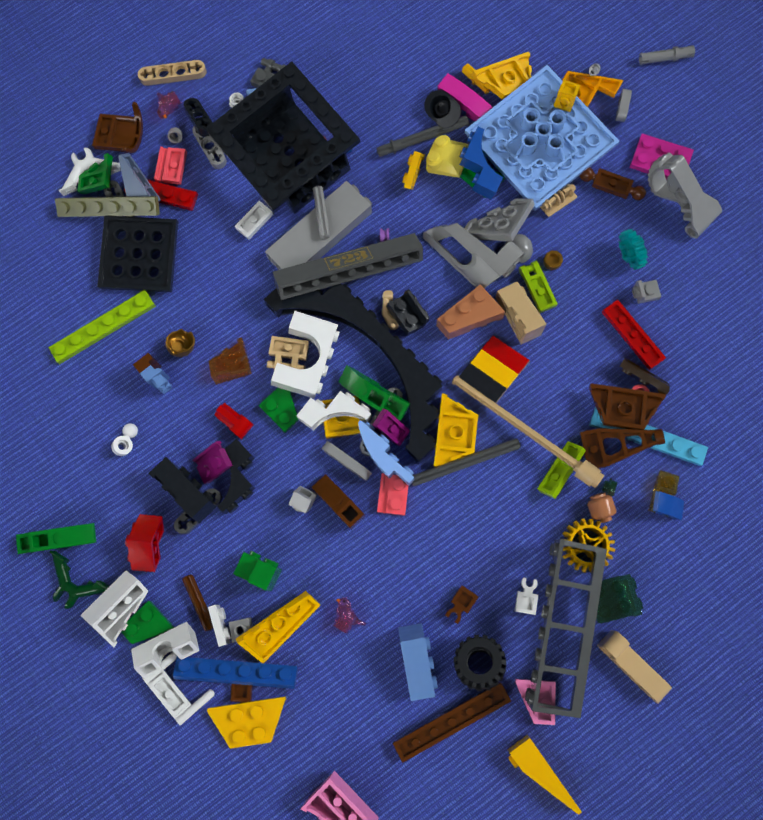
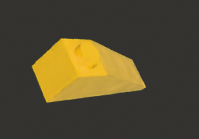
(533, 764)

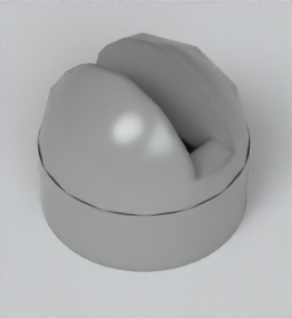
(172, 137)

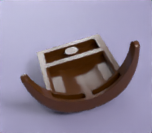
(119, 132)

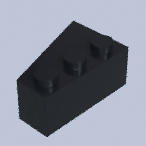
(183, 489)

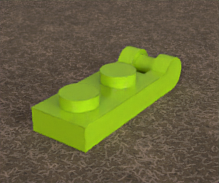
(538, 287)

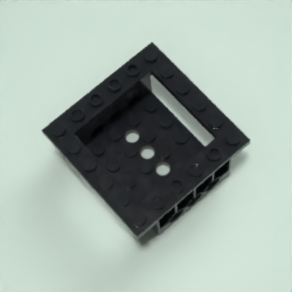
(268, 112)

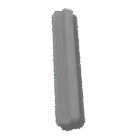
(321, 212)

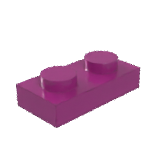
(391, 427)

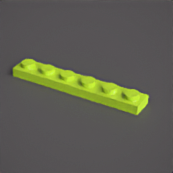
(102, 327)

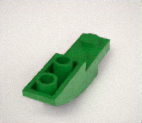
(373, 393)
(56, 538)

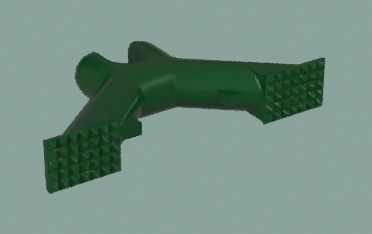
(65, 583)

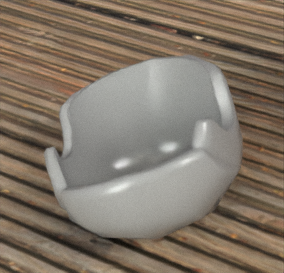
(525, 245)

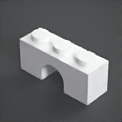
(149, 655)

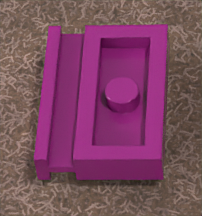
(212, 462)

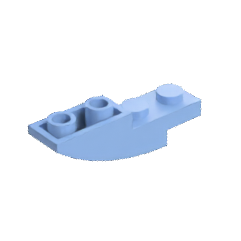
(377, 448)

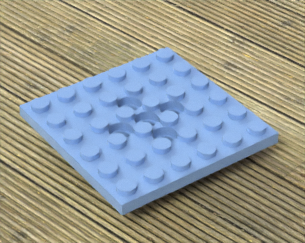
(540, 168)

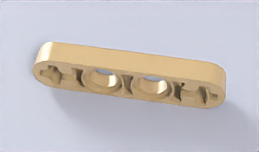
(172, 75)

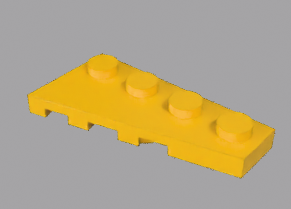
(274, 630)

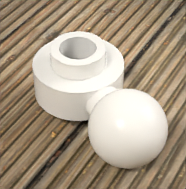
(129, 431)

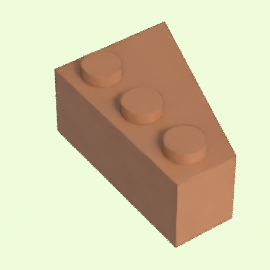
(469, 313)

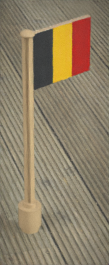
(487, 381)

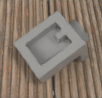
(646, 291)

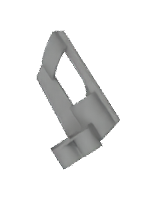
(485, 264)

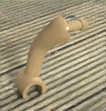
(389, 319)

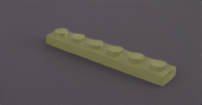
(107, 206)

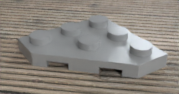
(501, 223)

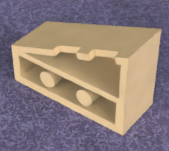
(520, 312)

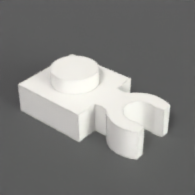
(527, 601)

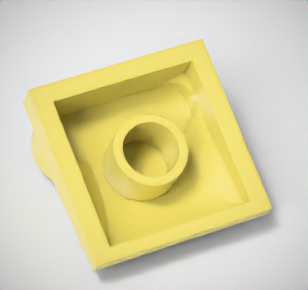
(444, 157)

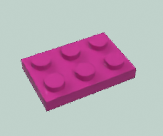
(651, 148)

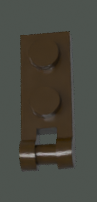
(645, 376)

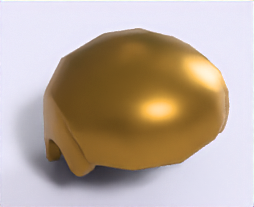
(180, 343)

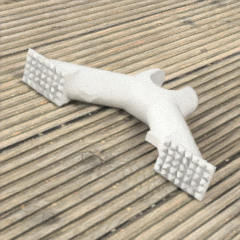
(79, 167)

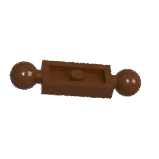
(613, 184)

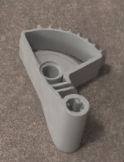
(685, 190)

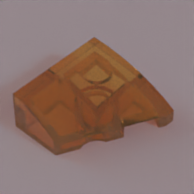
(230, 364)

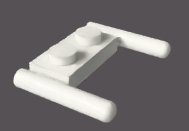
(170, 694)

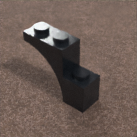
(240, 487)

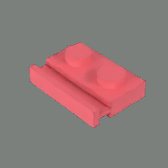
(170, 165)
(392, 495)

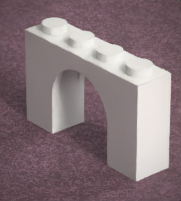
(322, 335)

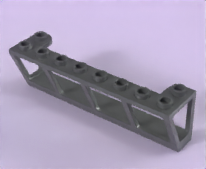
(587, 630)

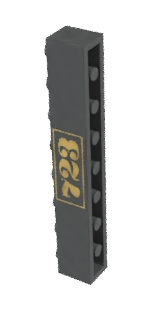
(348, 266)

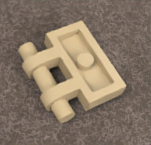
(287, 348)

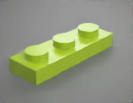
(560, 471)

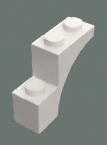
(342, 405)

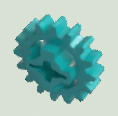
(633, 249)

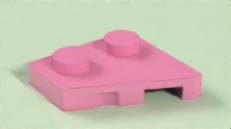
(547, 696)

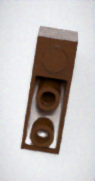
(338, 501)

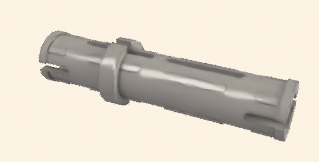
(665, 55)

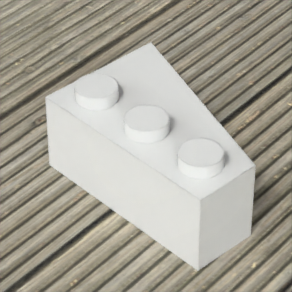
(114, 607)

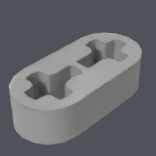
(623, 105)

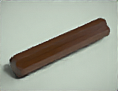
(198, 602)

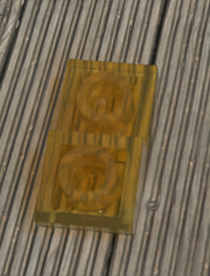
(664, 483)

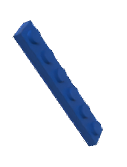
(235, 672)

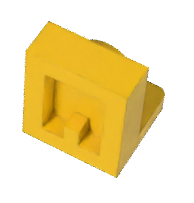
(566, 95)

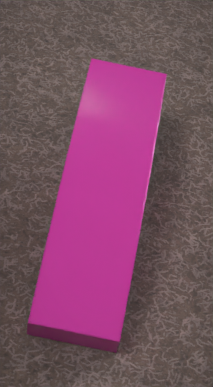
(468, 100)

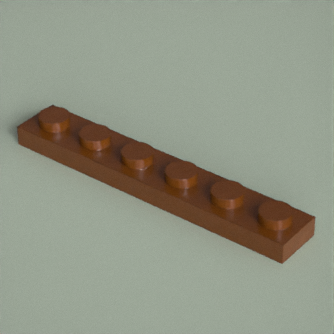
(451, 722)

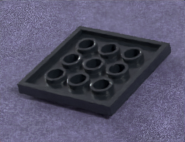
(132, 226)

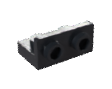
(408, 313)

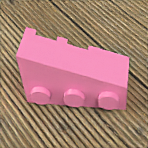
(337, 801)

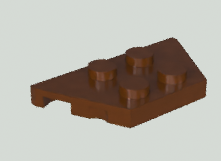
(625, 406)

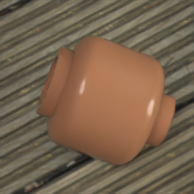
(601, 507)

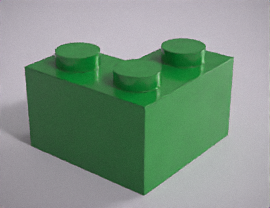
(258, 572)

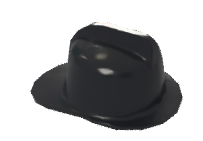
(442, 108)

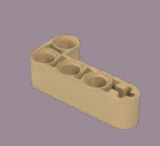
(643, 675)

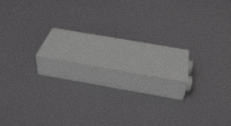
(303, 244)

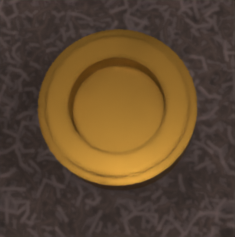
(553, 260)

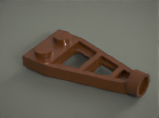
(595, 453)

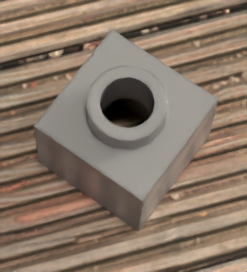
(302, 499)
(245, 623)

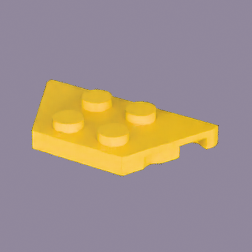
(506, 75)
(455, 432)
(248, 721)

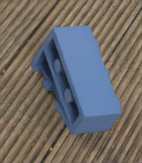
(417, 663)

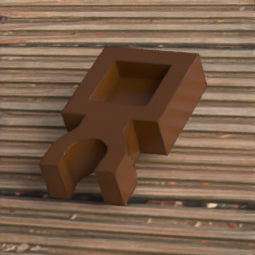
(462, 601)

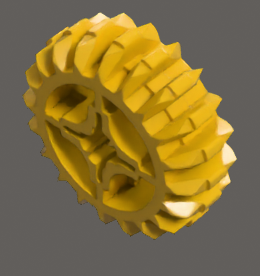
(578, 528)

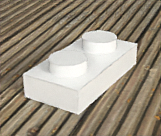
(254, 220)
(221, 631)

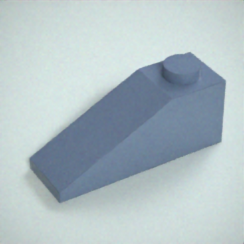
(133, 178)

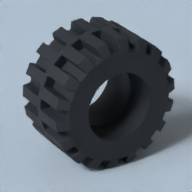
(475, 645)

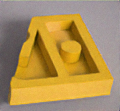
(414, 161)

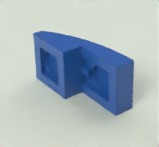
(668, 505)

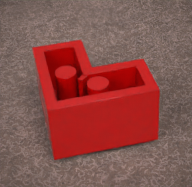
(144, 543)

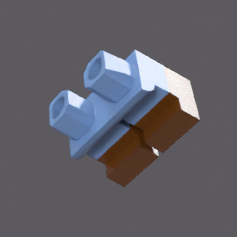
(151, 372)

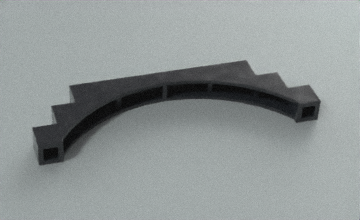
(418, 383)

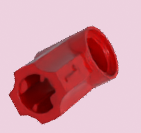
(237, 423)

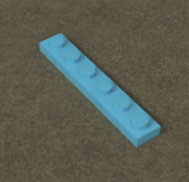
(673, 446)

